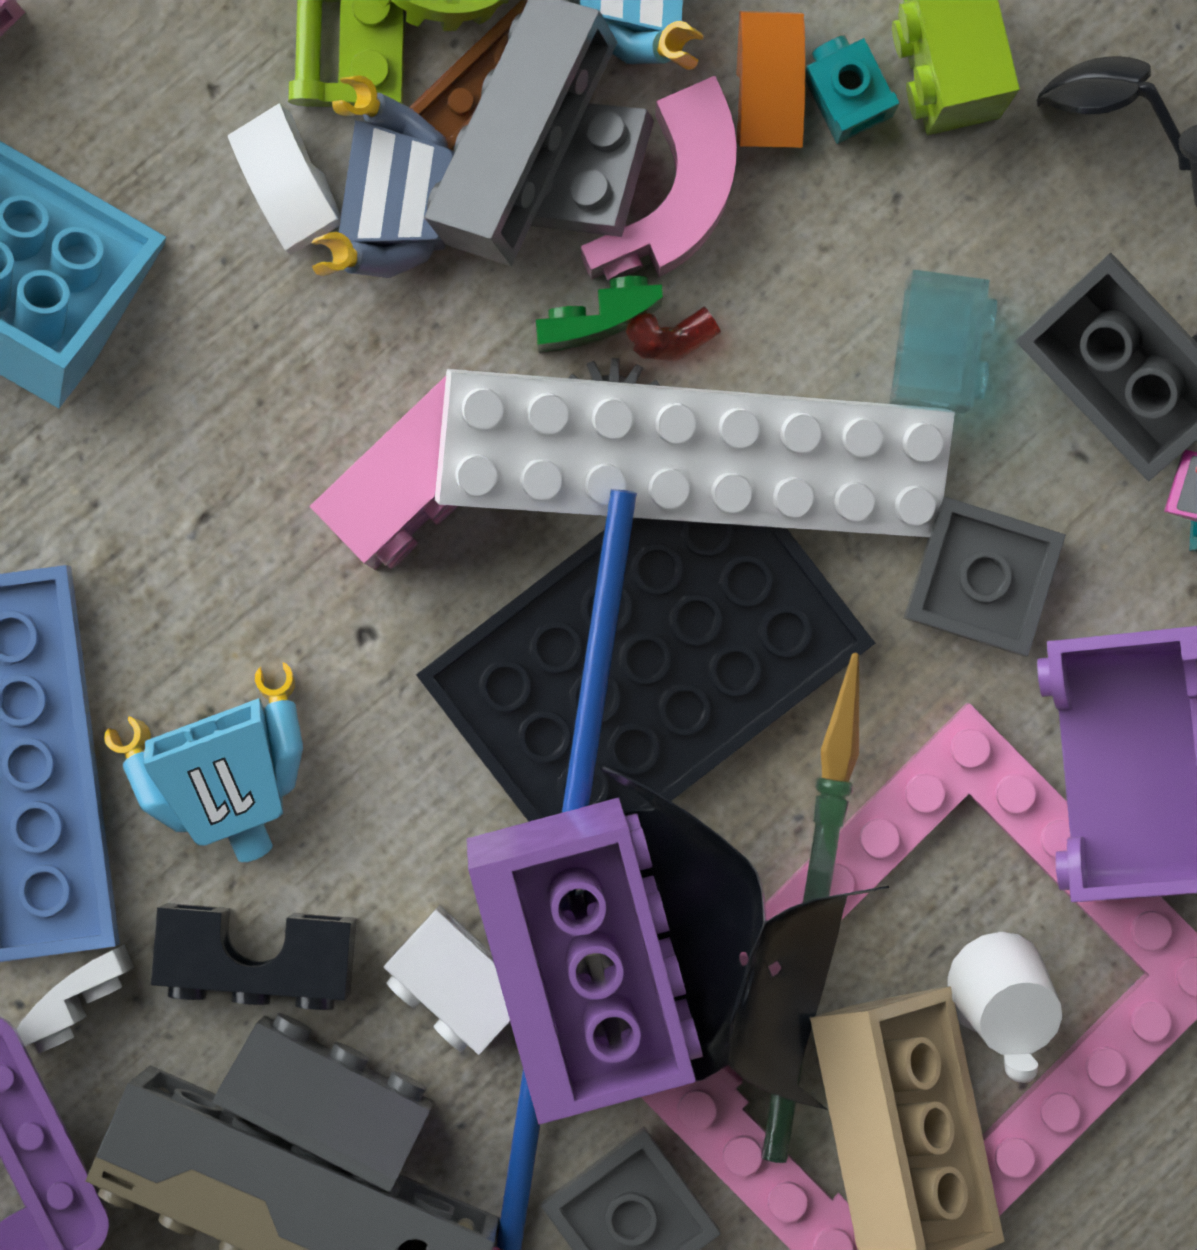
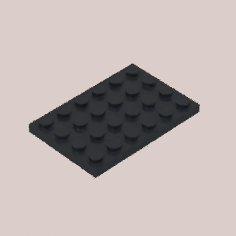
(707, 652)

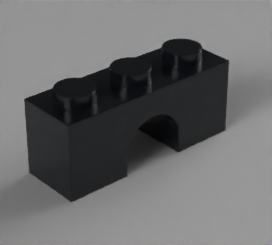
(197, 956)

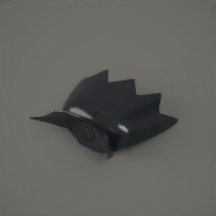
(714, 915)

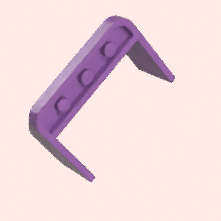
(42, 1163)

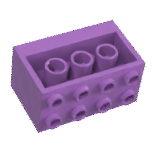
(583, 1023)

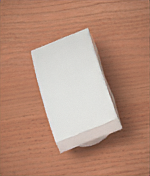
(284, 179)
(60, 1008)

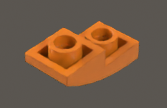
(771, 79)

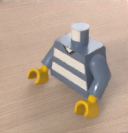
(386, 188)

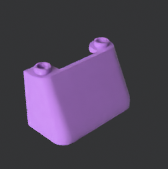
(1127, 762)

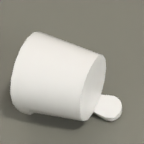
(1006, 999)

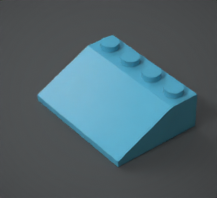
(63, 275)

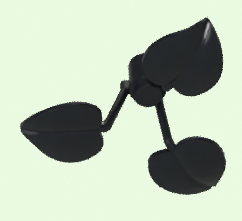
(1114, 83)

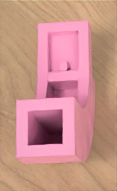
(704, 155)

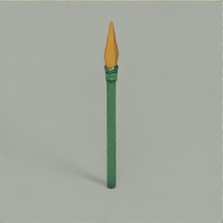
(838, 760)

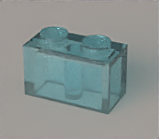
(942, 341)

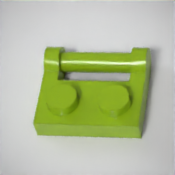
(368, 47)

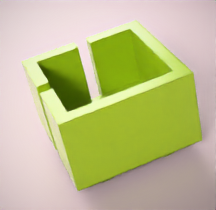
(957, 61)

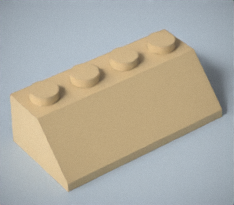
(907, 1124)

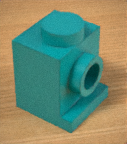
(843, 109)

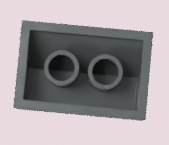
(1121, 364)
(325, 1100)

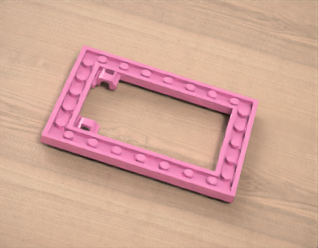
(956, 762)

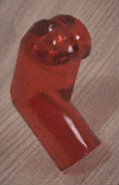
(671, 342)

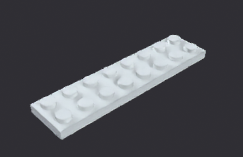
(691, 454)

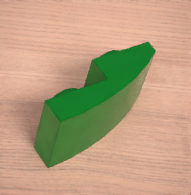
(617, 307)

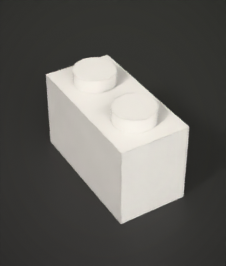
(453, 979)

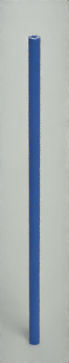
(576, 796)

